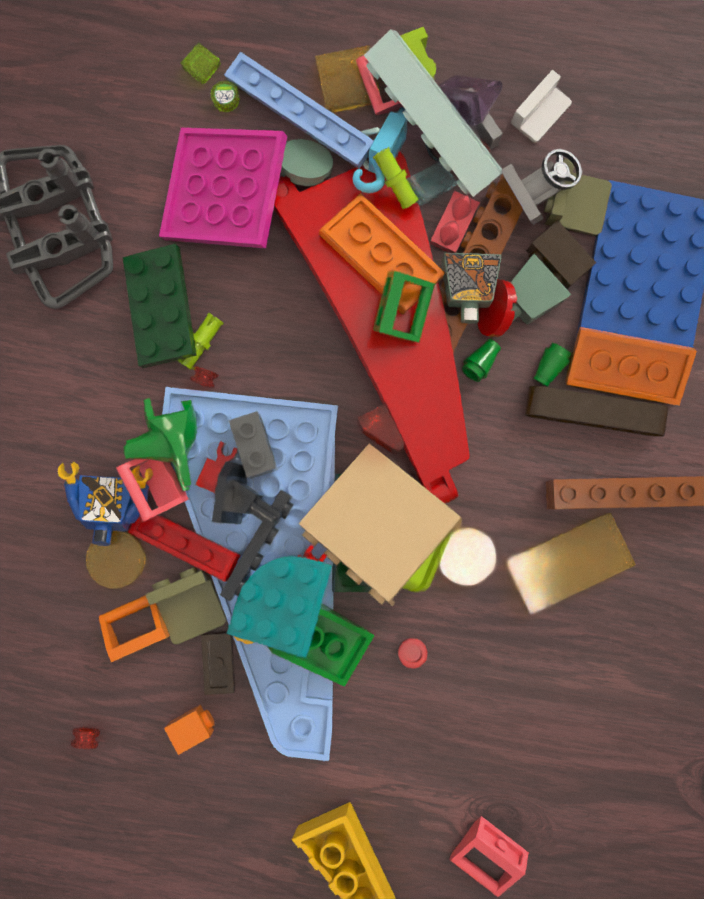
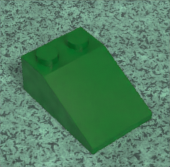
(334, 647)

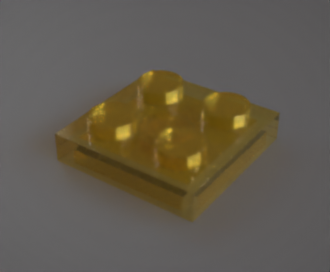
(342, 80)

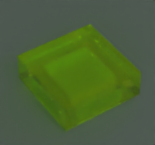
(200, 63)

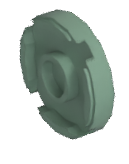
(306, 162)

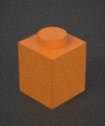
(190, 729)

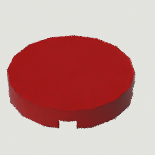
(499, 315)

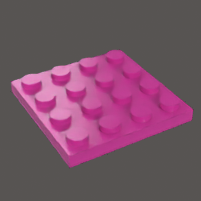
(223, 186)

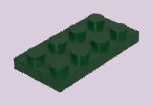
(159, 306)

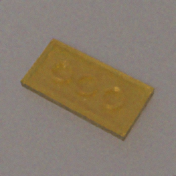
(570, 563)

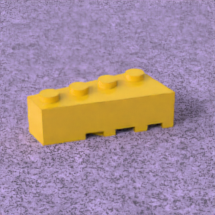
(343, 854)

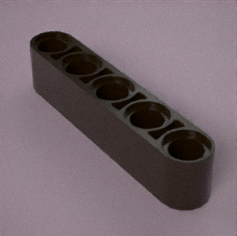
(596, 411)

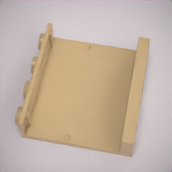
(379, 524)

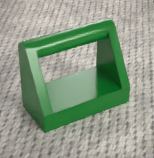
(390, 301)

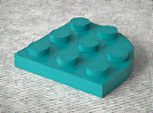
(281, 604)

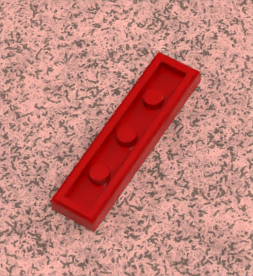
(186, 545)

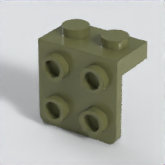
(581, 207)
(188, 605)

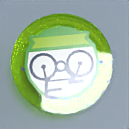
(225, 96)

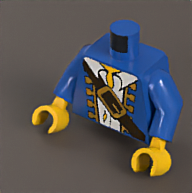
(102, 501)

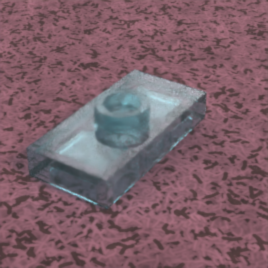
(431, 183)

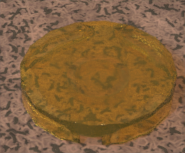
(468, 556)
(118, 563)

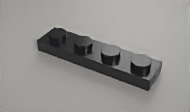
(252, 558)

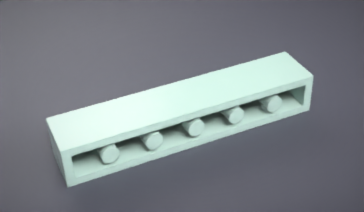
(432, 112)

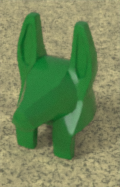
(167, 439)

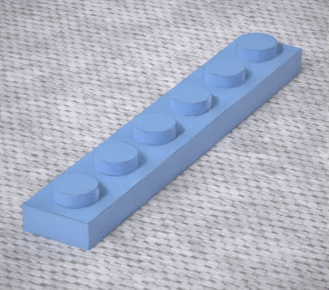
(299, 110)

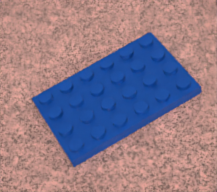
(647, 266)

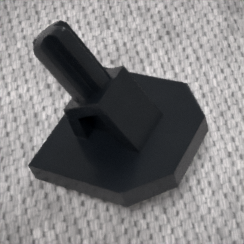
(235, 497)

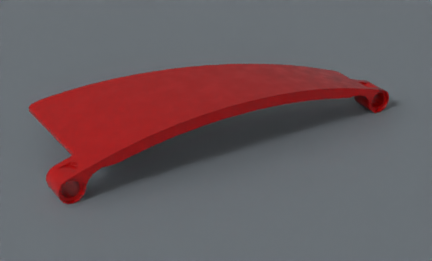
(410, 377)

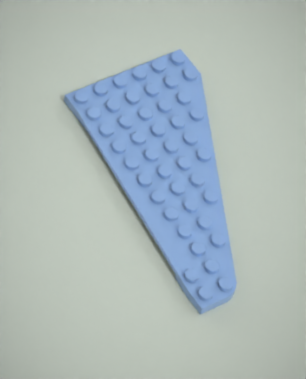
(302, 439)

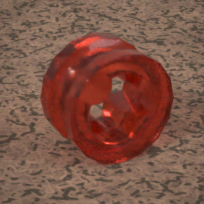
(204, 377)
(85, 738)

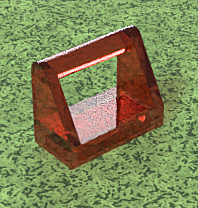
(381, 429)

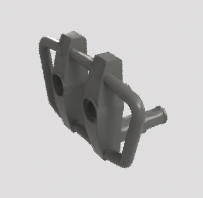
(77, 240)

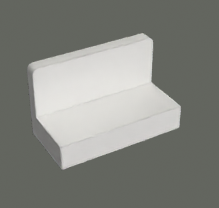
(541, 109)

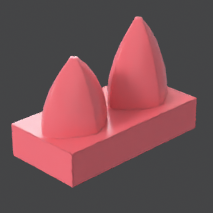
(454, 222)

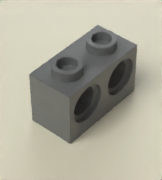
(253, 445)

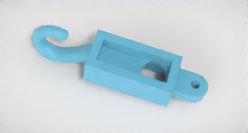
(390, 135)

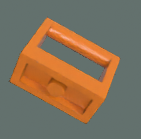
(112, 645)

